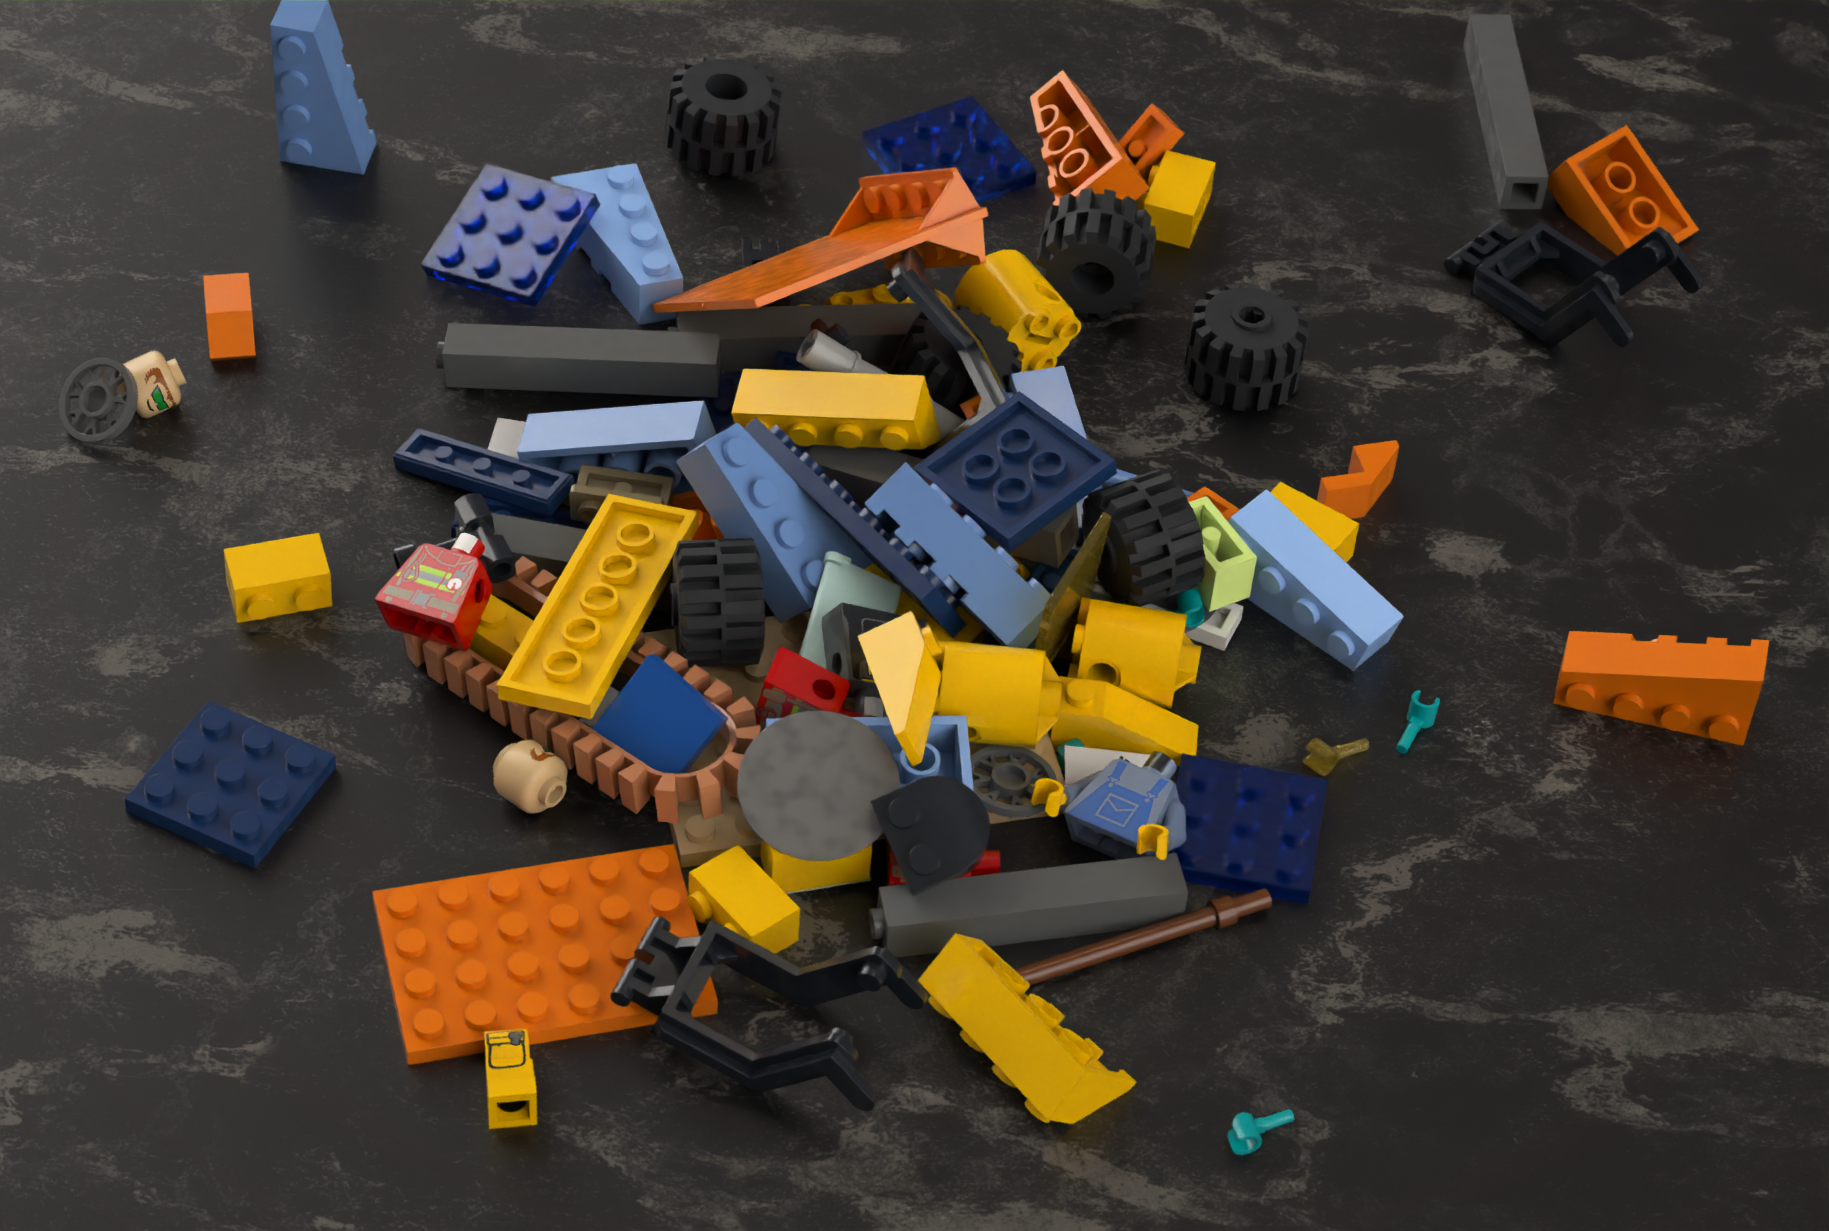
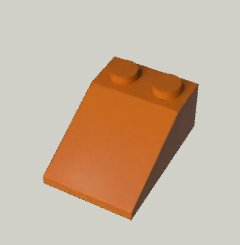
(1618, 193)

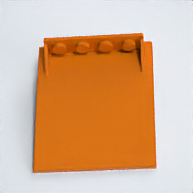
(885, 218)

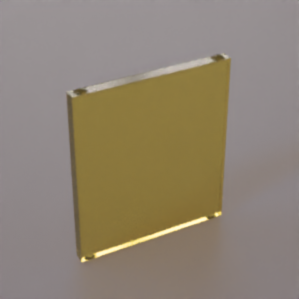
(1078, 581)

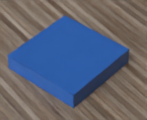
(661, 718)

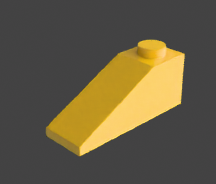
(906, 678)
(1119, 721)

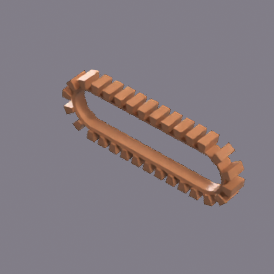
(576, 742)

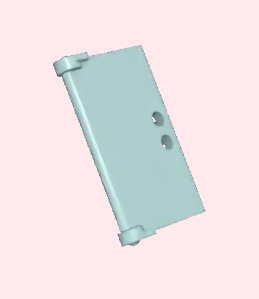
(849, 585)

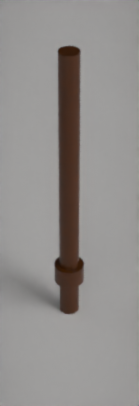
(1217, 913)

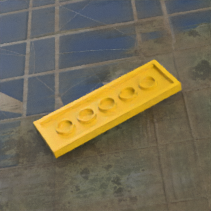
(597, 607)

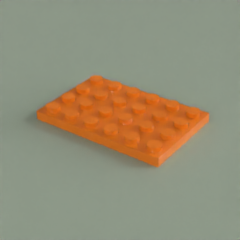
(527, 949)

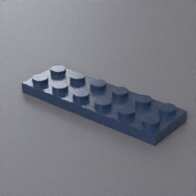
(862, 528)

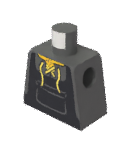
(846, 657)

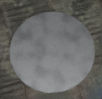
(812, 785)

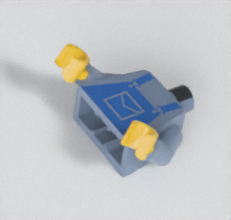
(1121, 808)

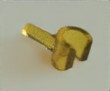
(1324, 757)

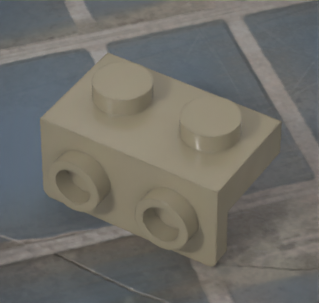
(597, 482)

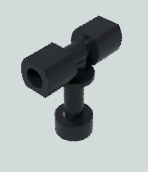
(475, 520)

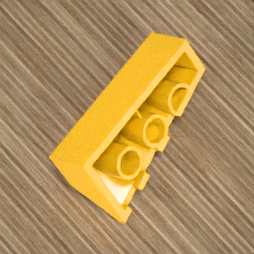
(839, 408)
(1020, 1033)

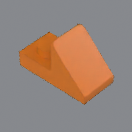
(1150, 139)

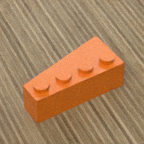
(1080, 144)
(1664, 683)

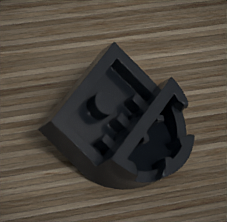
(934, 830)

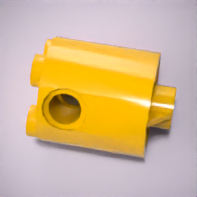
(1022, 303)
(1134, 649)
(1002, 691)

